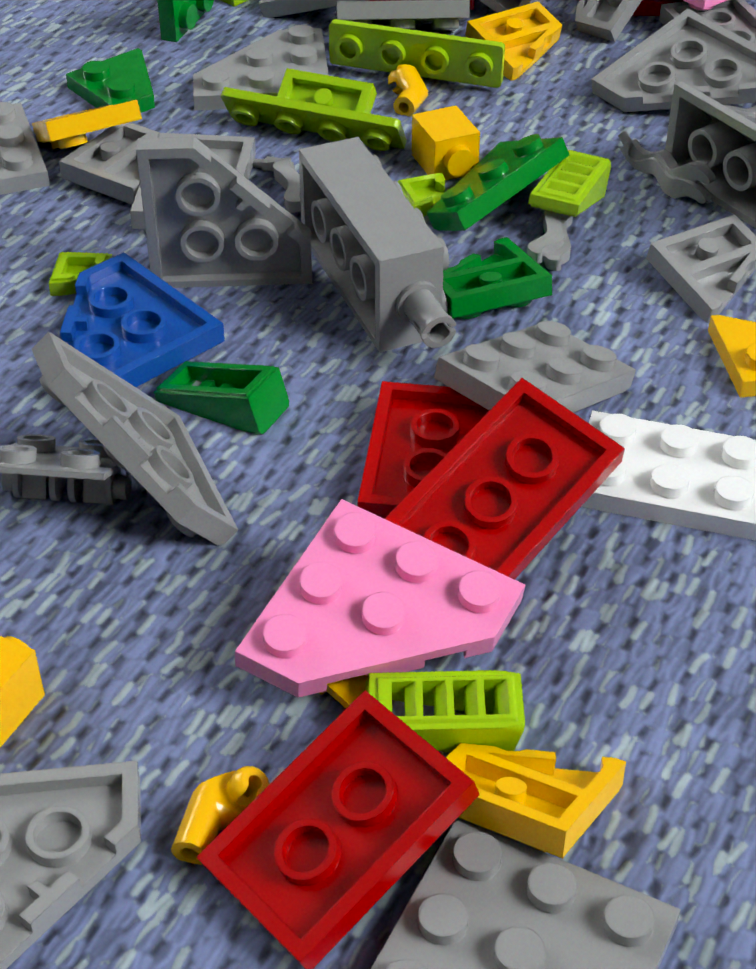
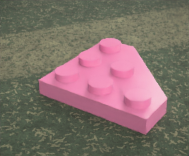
(374, 603)

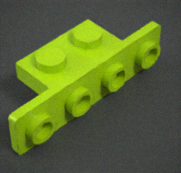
(430, 53)
(318, 104)

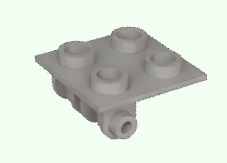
(40, 469)

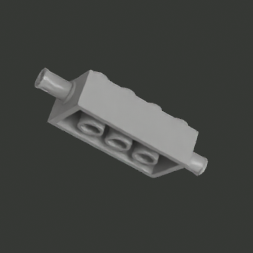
(374, 246)

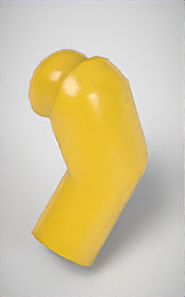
(410, 87)
(214, 807)

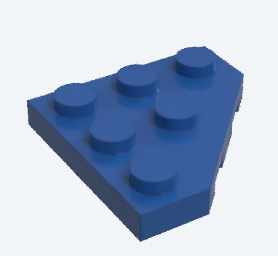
(136, 321)

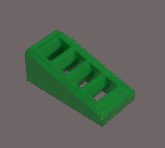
(229, 394)

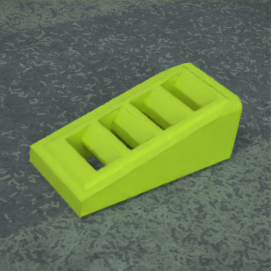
(572, 184)
(488, 697)

